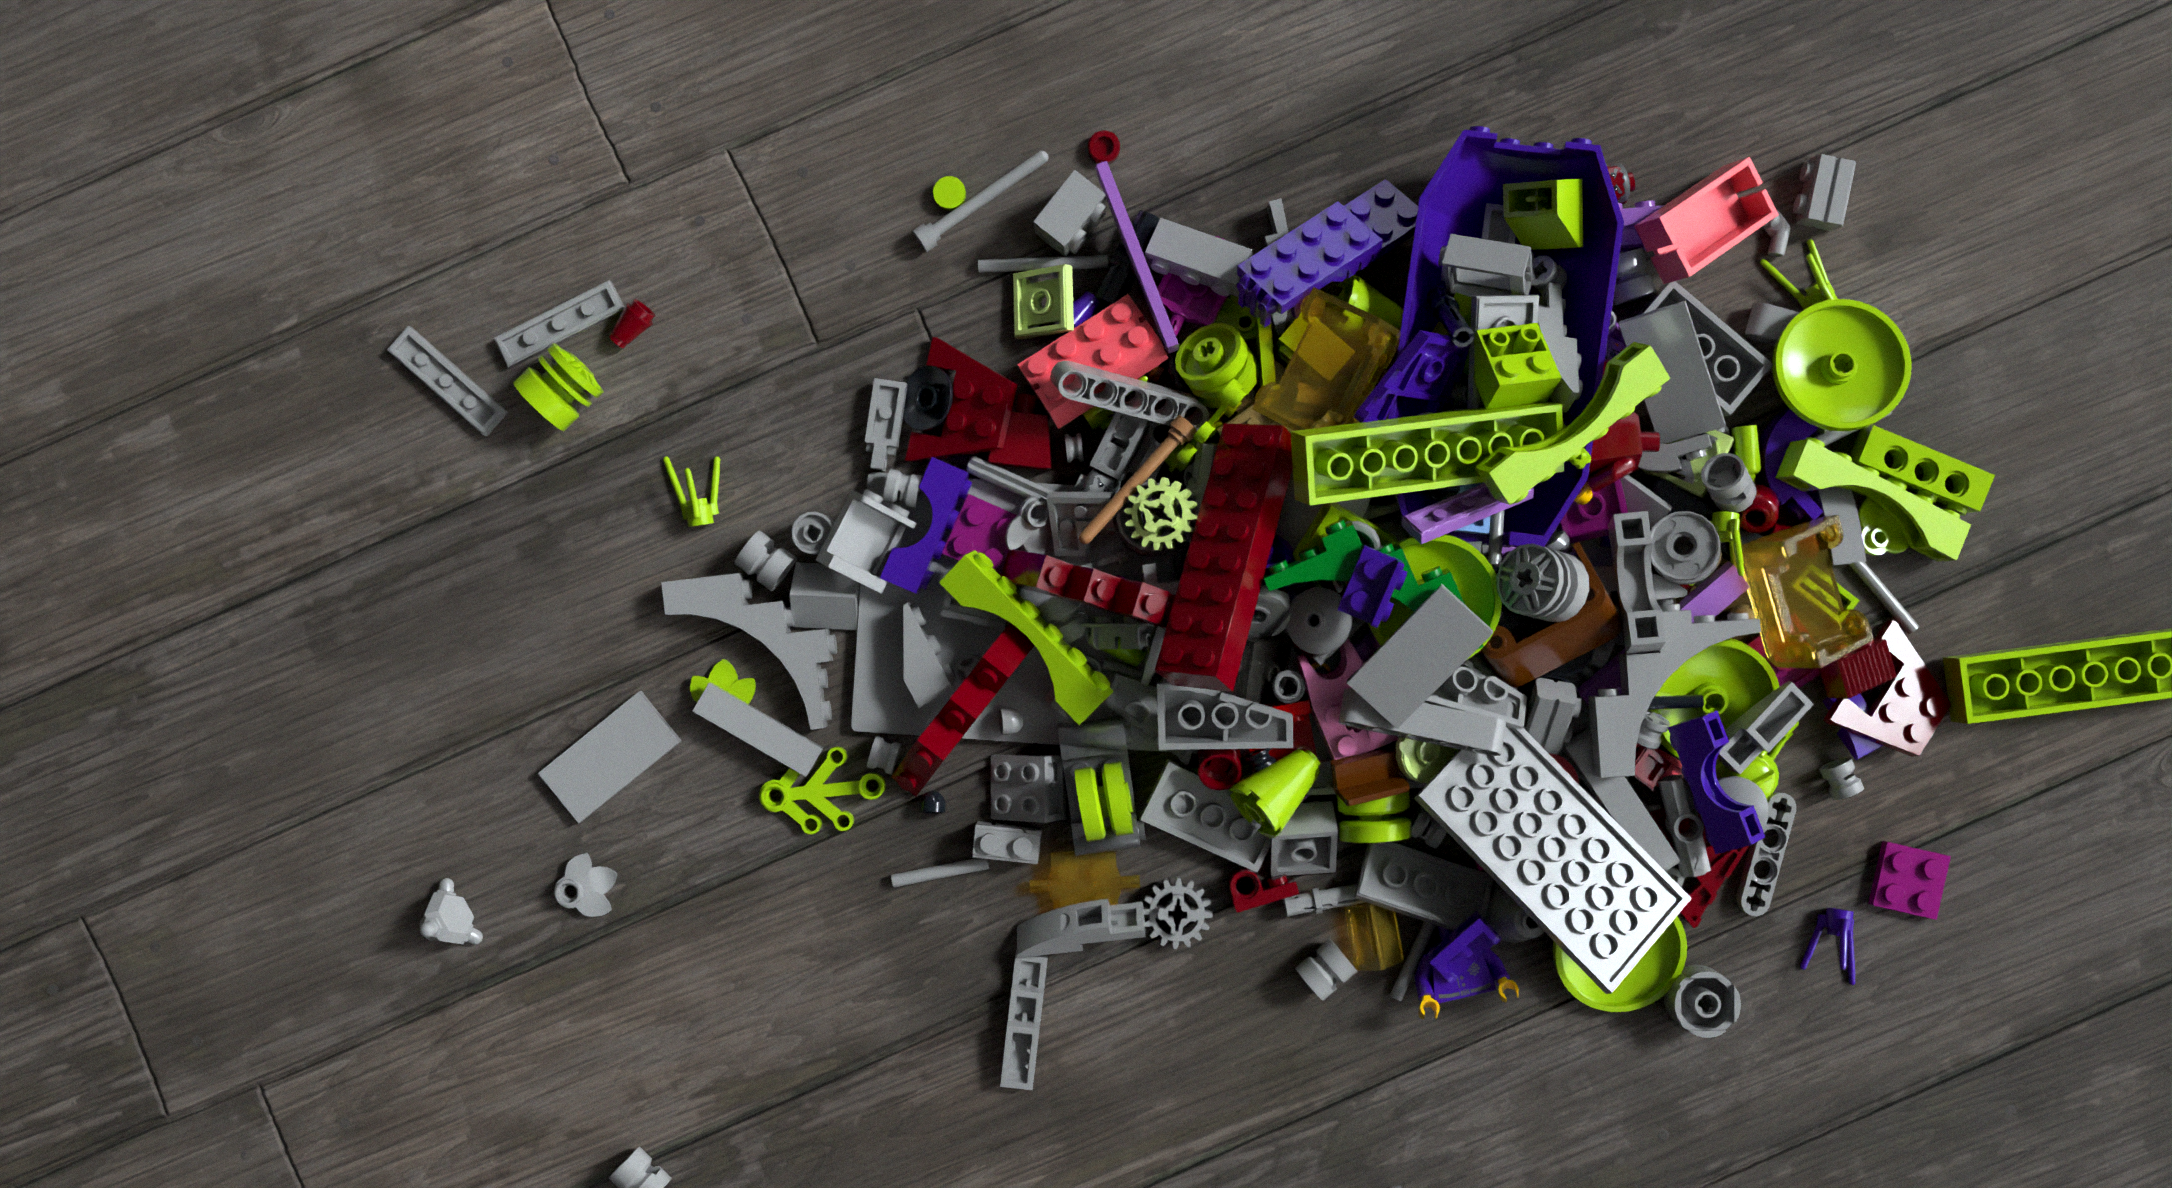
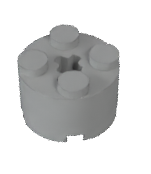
(1712, 1014)

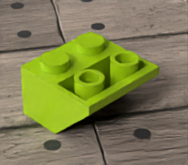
(1545, 213)
(1513, 366)

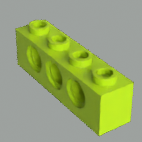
(1969, 482)

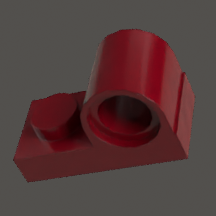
(1276, 889)

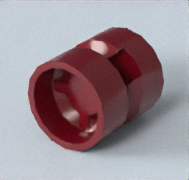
(1219, 767)

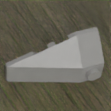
(1480, 694)
(1217, 720)

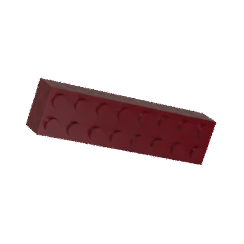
(1227, 558)

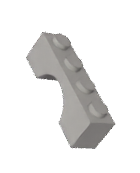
(1638, 606)

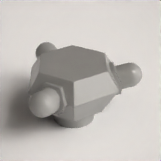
(449, 917)

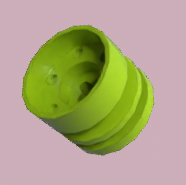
(558, 387)

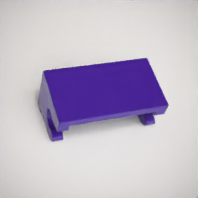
(1463, 947)

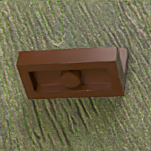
(1368, 776)

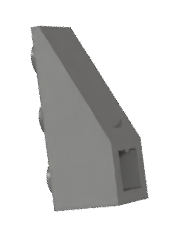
(922, 667)

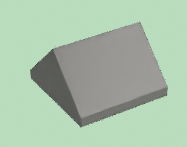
(823, 598)

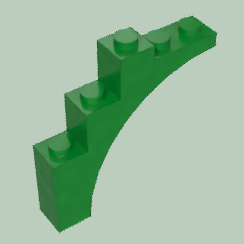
(1339, 559)

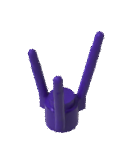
(1841, 924)

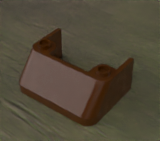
(1560, 642)

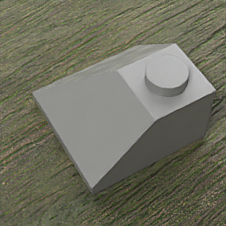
(1306, 842)

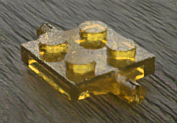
(1083, 879)

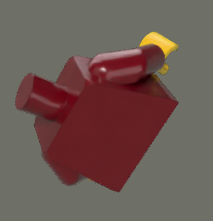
(1617, 455)

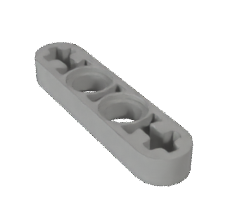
(1773, 855)

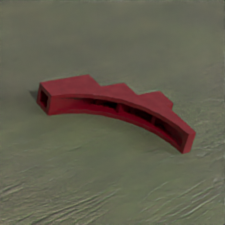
(1089, 587)
(962, 709)

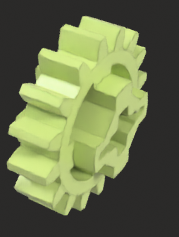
(1167, 503)

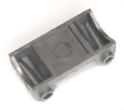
(1093, 746)

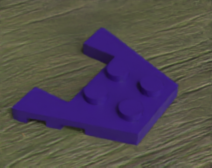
(1423, 372)

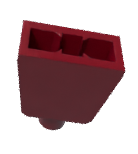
(1026, 438)

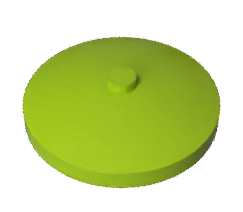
(1841, 365)
(1470, 571)
(1727, 676)
(1644, 983)

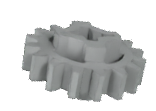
(1191, 912)

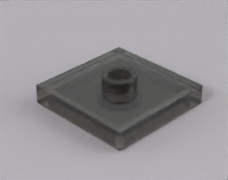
(1259, 666)

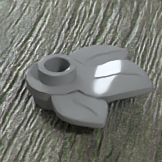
(1029, 530)
(590, 885)

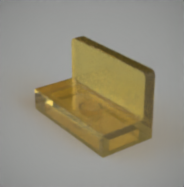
(1373, 937)

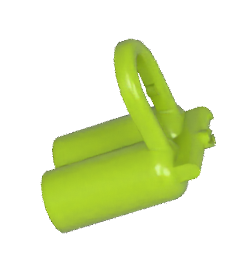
(1747, 448)

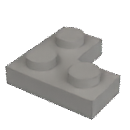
(1070, 515)

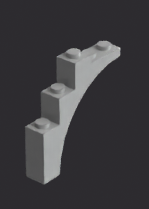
(800, 652)
(1618, 717)

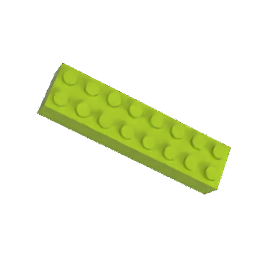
(1411, 451)
(2059, 676)

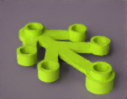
(1231, 400)
(816, 792)

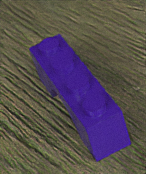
(910, 565)
(1726, 821)

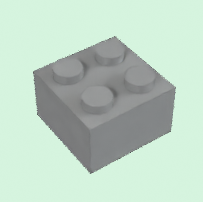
(1070, 214)

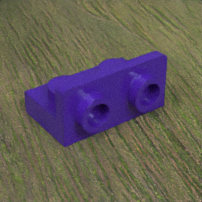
(1372, 586)

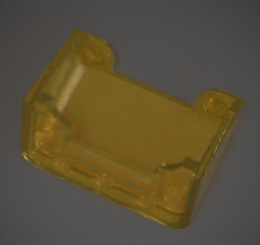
(1332, 366)
(1799, 596)

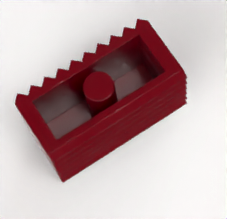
(1859, 670)

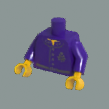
(1475, 980)

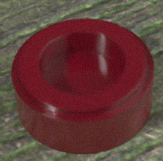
(1103, 147)

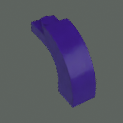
(1772, 446)

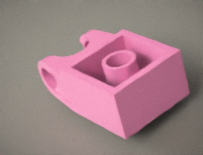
(1325, 700)

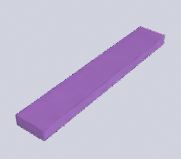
(1137, 257)
(1707, 599)

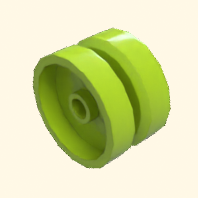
(1214, 358)
(1104, 801)
(1375, 820)

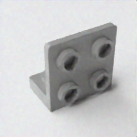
(1028, 788)

